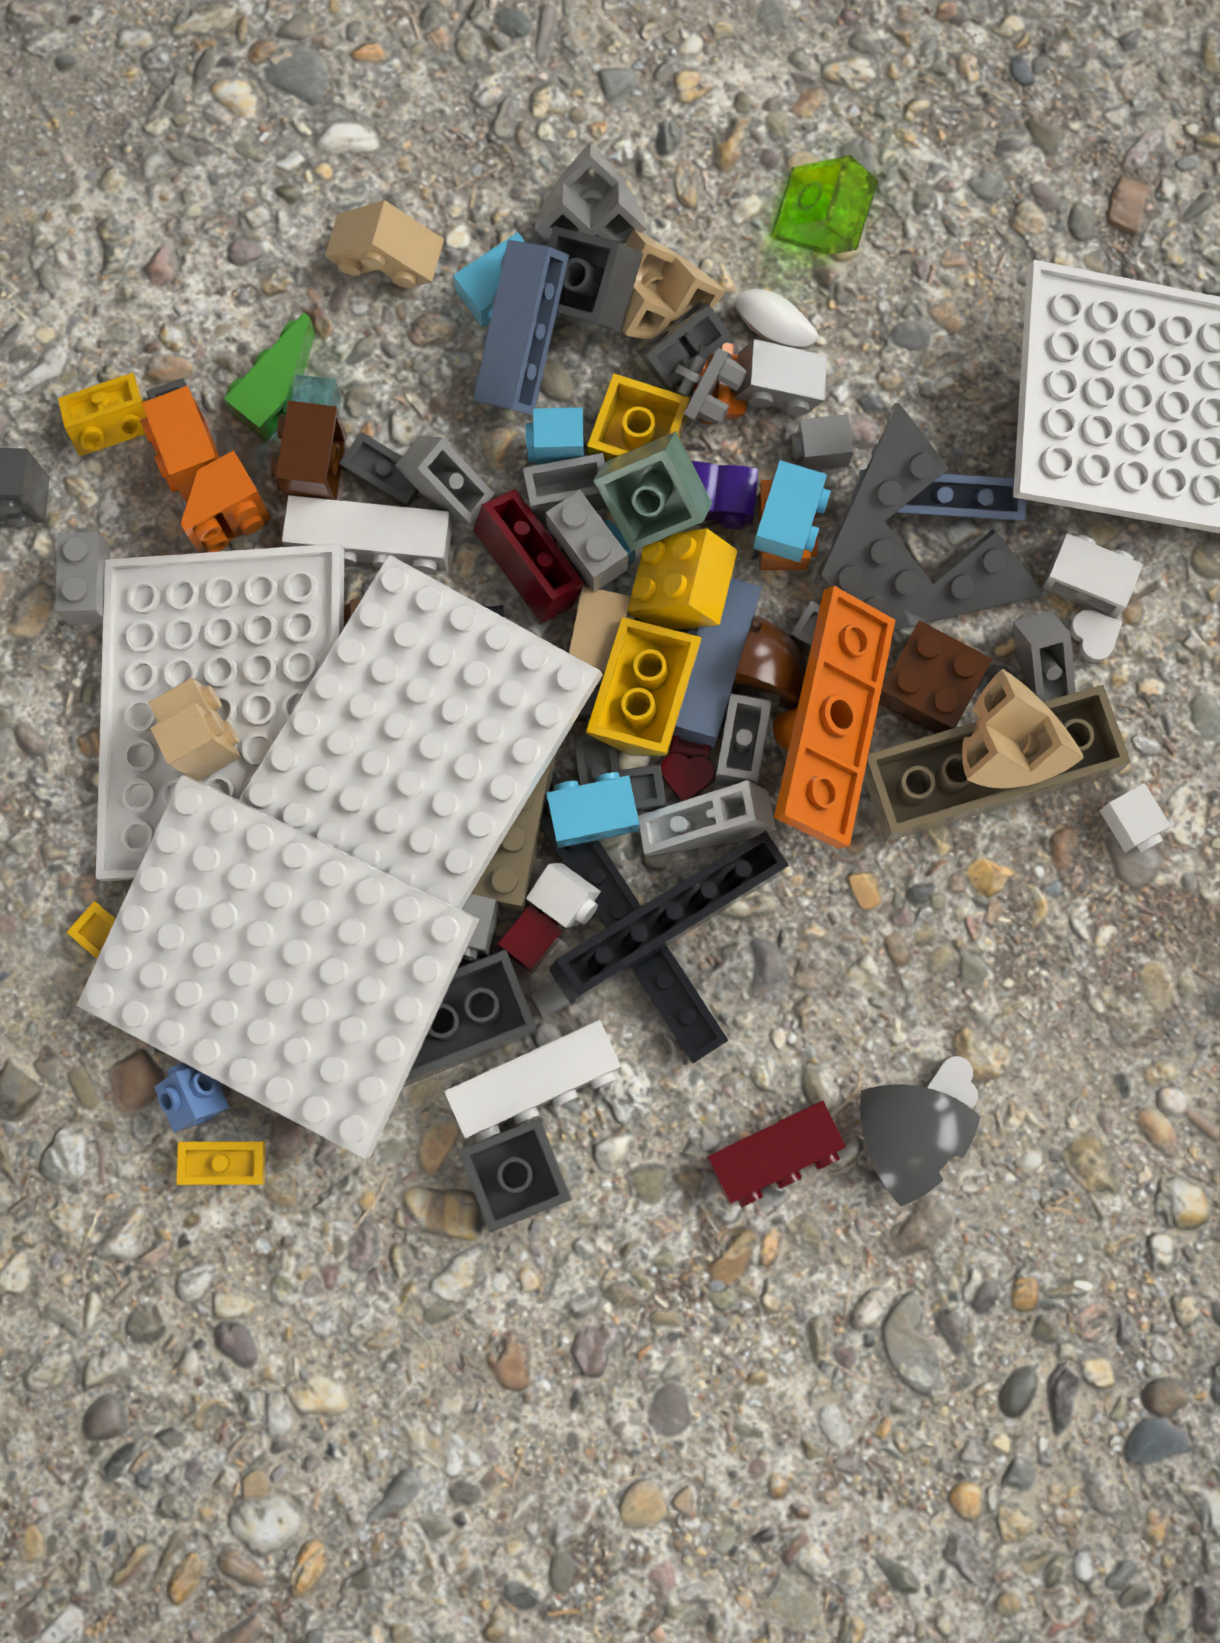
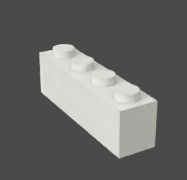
(371, 531)
(532, 1081)

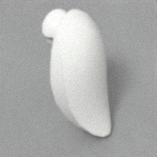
(775, 319)

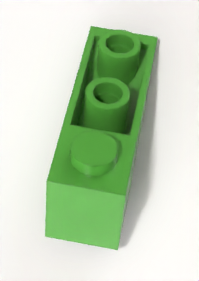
(269, 384)

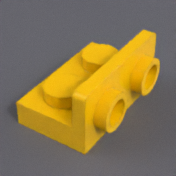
(103, 414)

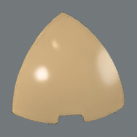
(664, 288)
(1015, 738)

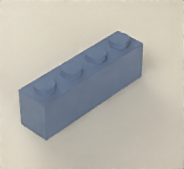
(520, 326)
(967, 497)
(717, 666)

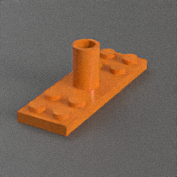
(834, 719)

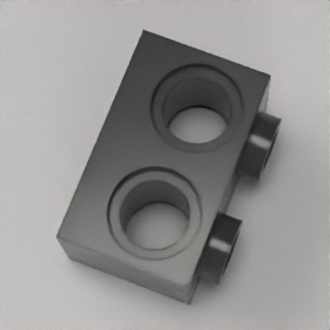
(692, 334)

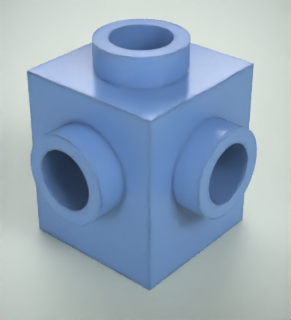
(189, 1097)

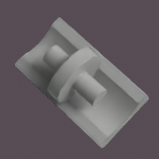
(720, 369)

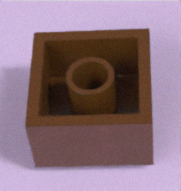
(309, 451)
(933, 679)

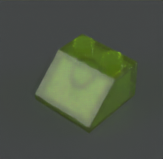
(825, 206)

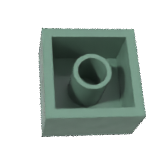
(653, 491)

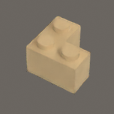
(386, 241)
(193, 731)

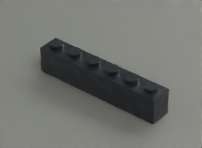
(667, 917)

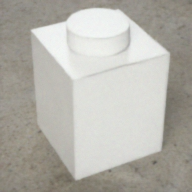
(1135, 819)
(564, 895)

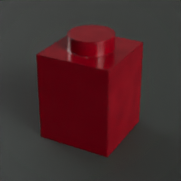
(531, 938)

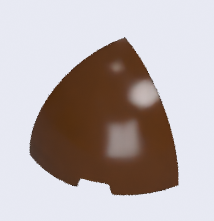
(772, 663)

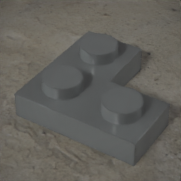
(600, 758)

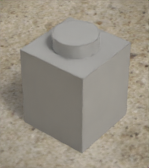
(823, 442)

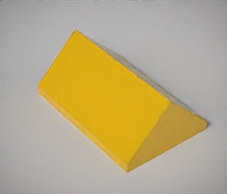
(643, 688)

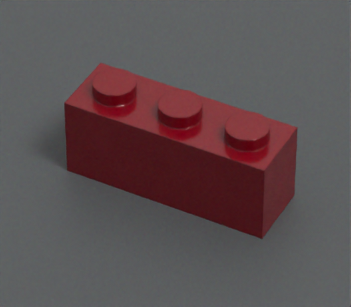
(528, 556)
(777, 1154)

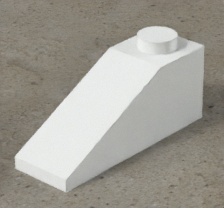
(708, 820)

